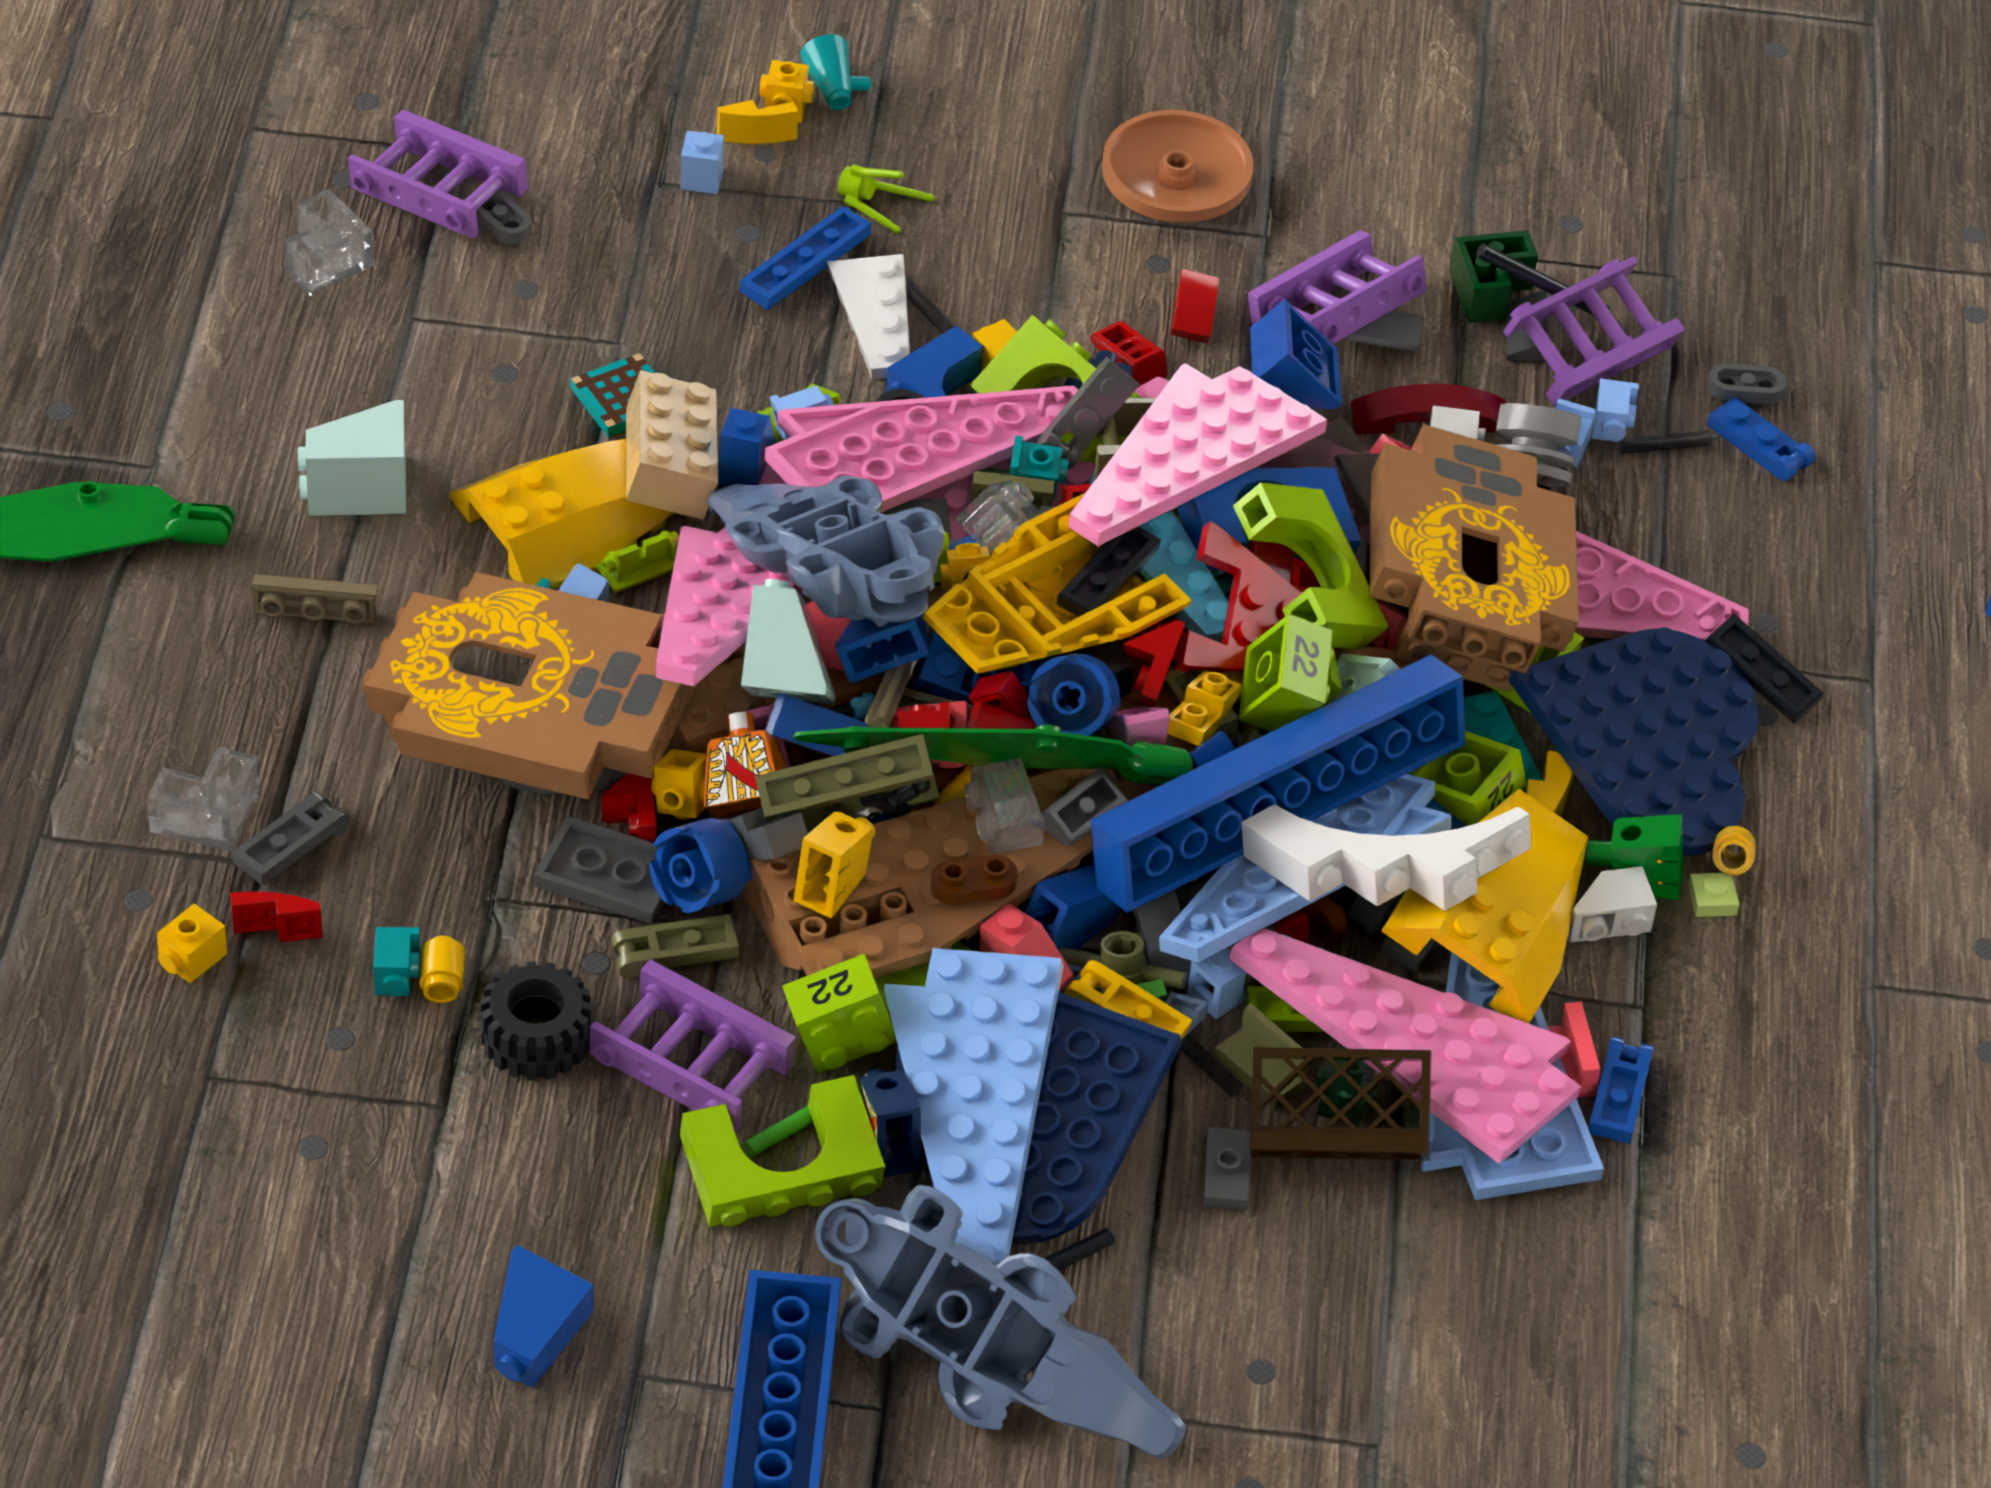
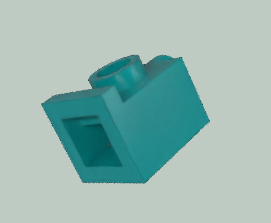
(1038, 462)
(396, 960)

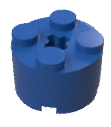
(1083, 672)
(700, 864)

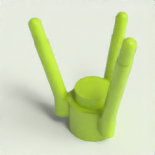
(859, 184)

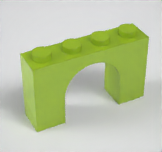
(1034, 359)
(1309, 527)
(738, 1189)

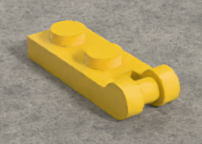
(1126, 998)

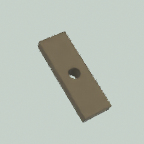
(315, 599)

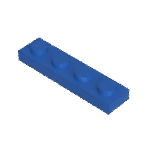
(805, 257)

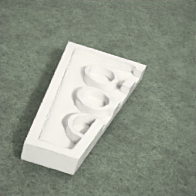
(875, 307)

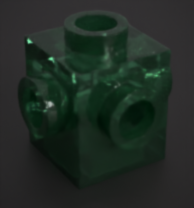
(1361, 1074)

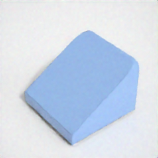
(586, 583)

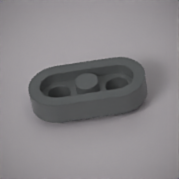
(504, 219)
(1747, 383)

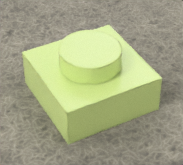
(1713, 894)

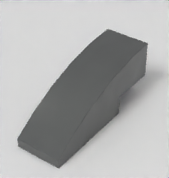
(769, 838)

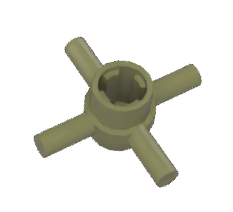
(1125, 955)

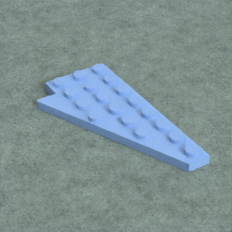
(1247, 898)
(977, 1067)
(1551, 1158)

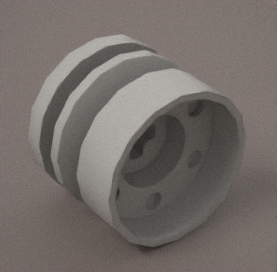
(1540, 433)

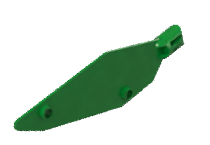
(103, 517)
(1037, 748)

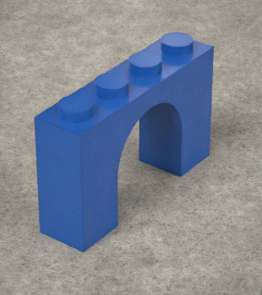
(938, 365)
(1218, 502)

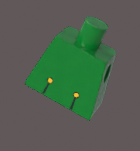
(1649, 843)

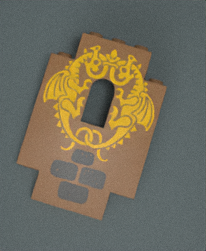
(1416, 528)
(579, 710)

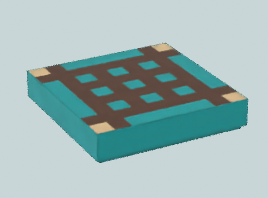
(608, 391)

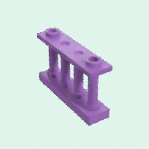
(448, 148)
(1338, 268)
(1597, 364)
(699, 1010)

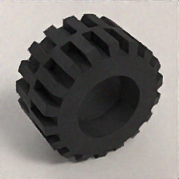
(541, 1047)

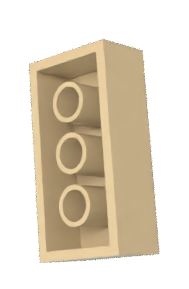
(671, 444)

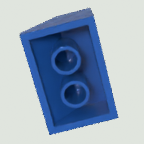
(1296, 358)

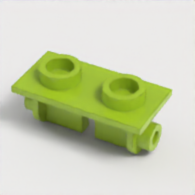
(637, 565)

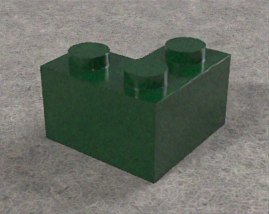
(1483, 287)

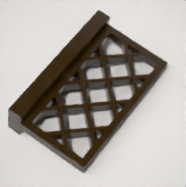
(1340, 1142)

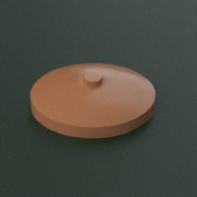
(1177, 166)

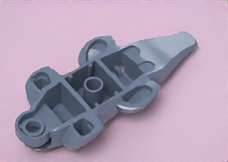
(837, 545)
(984, 1323)

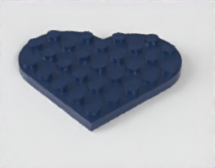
(1650, 727)
(1089, 1109)

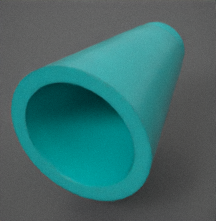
(830, 70)

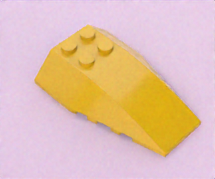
(560, 511)
(1009, 605)
(1516, 920)

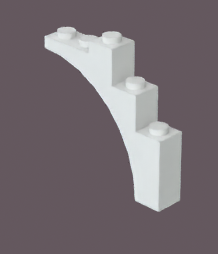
(1380, 867)

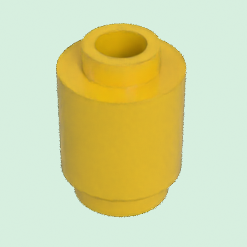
(1730, 862)
(442, 969)

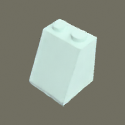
(356, 464)
(783, 647)

